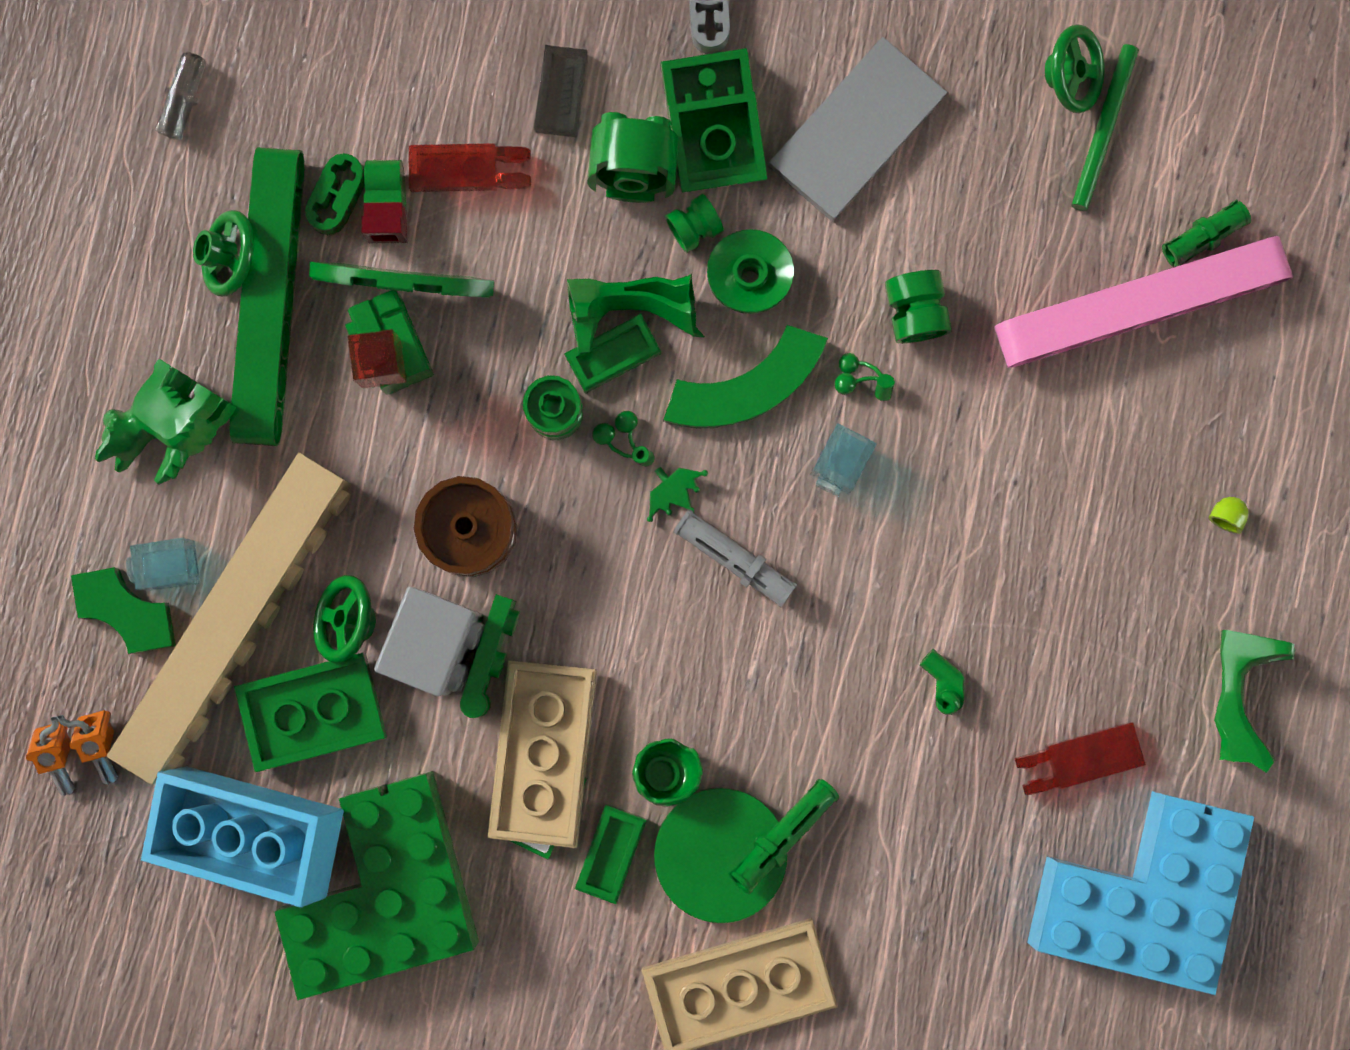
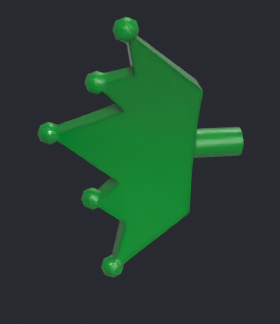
(673, 490)

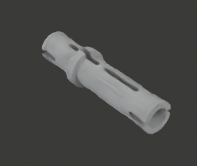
(732, 556)

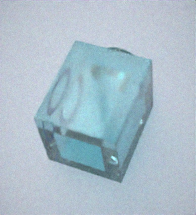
(842, 460)
(163, 564)

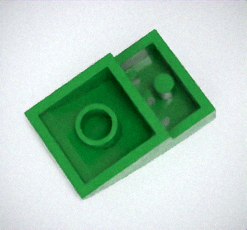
(714, 119)

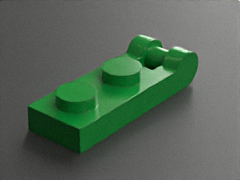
(488, 658)

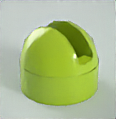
(1230, 514)

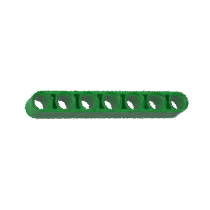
(267, 298)

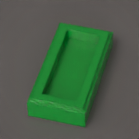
(614, 353)
(610, 854)

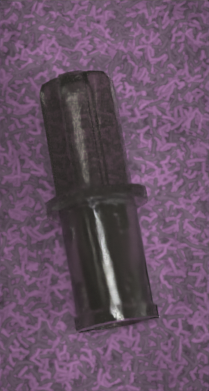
(181, 96)

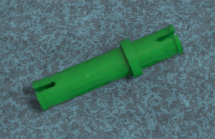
(772, 848)

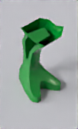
(661, 296)
(1238, 656)

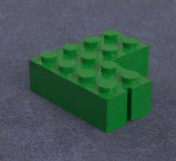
(403, 910)

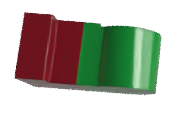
(384, 202)

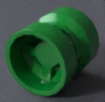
(698, 221)

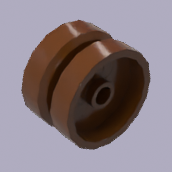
(456, 501)

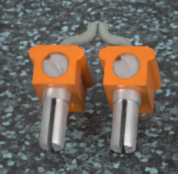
(90, 739)

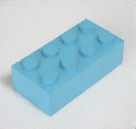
(242, 835)

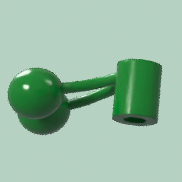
(846, 382)
(626, 423)

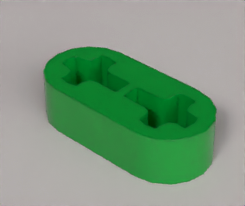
(327, 189)

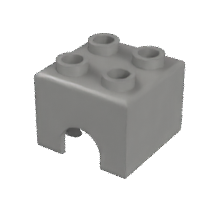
(430, 643)

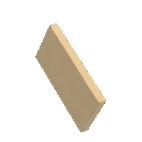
(542, 754)
(739, 987)

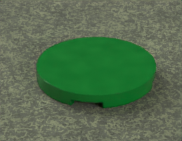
(705, 843)

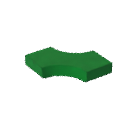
(107, 598)

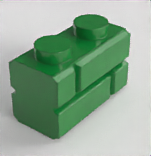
(387, 313)

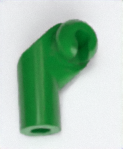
(949, 682)

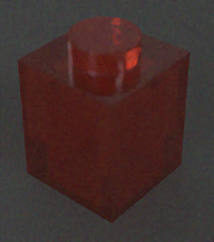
(376, 359)

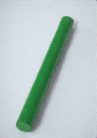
(1105, 127)

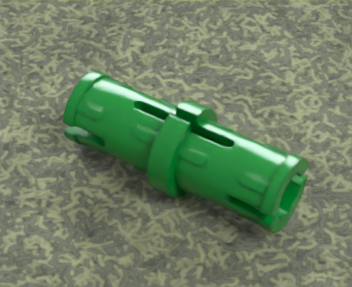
(1206, 233)

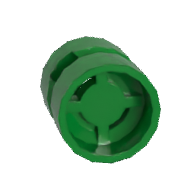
(918, 306)
(553, 407)

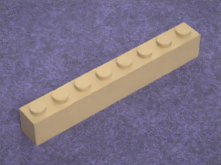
(230, 620)

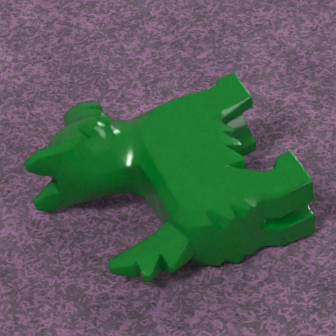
(168, 414)

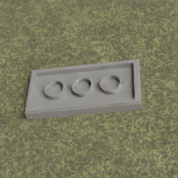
(857, 129)

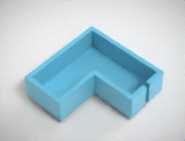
(1167, 917)

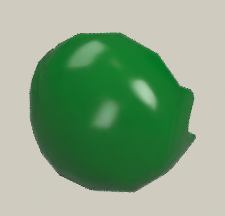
(667, 772)

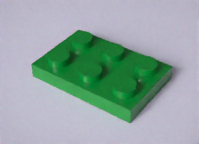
(310, 712)

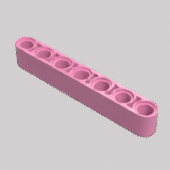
(1143, 302)

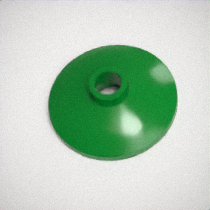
(753, 252)

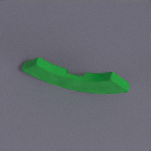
(401, 280)
(751, 393)

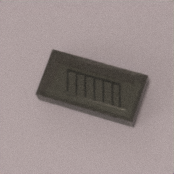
(561, 91)

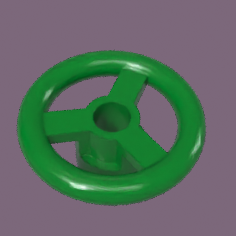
(1068, 68)
(217, 250)
(351, 621)

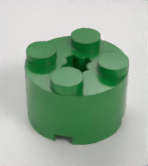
(633, 157)

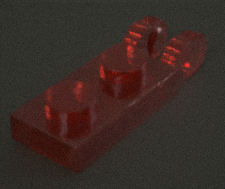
(465, 167)
(1085, 758)

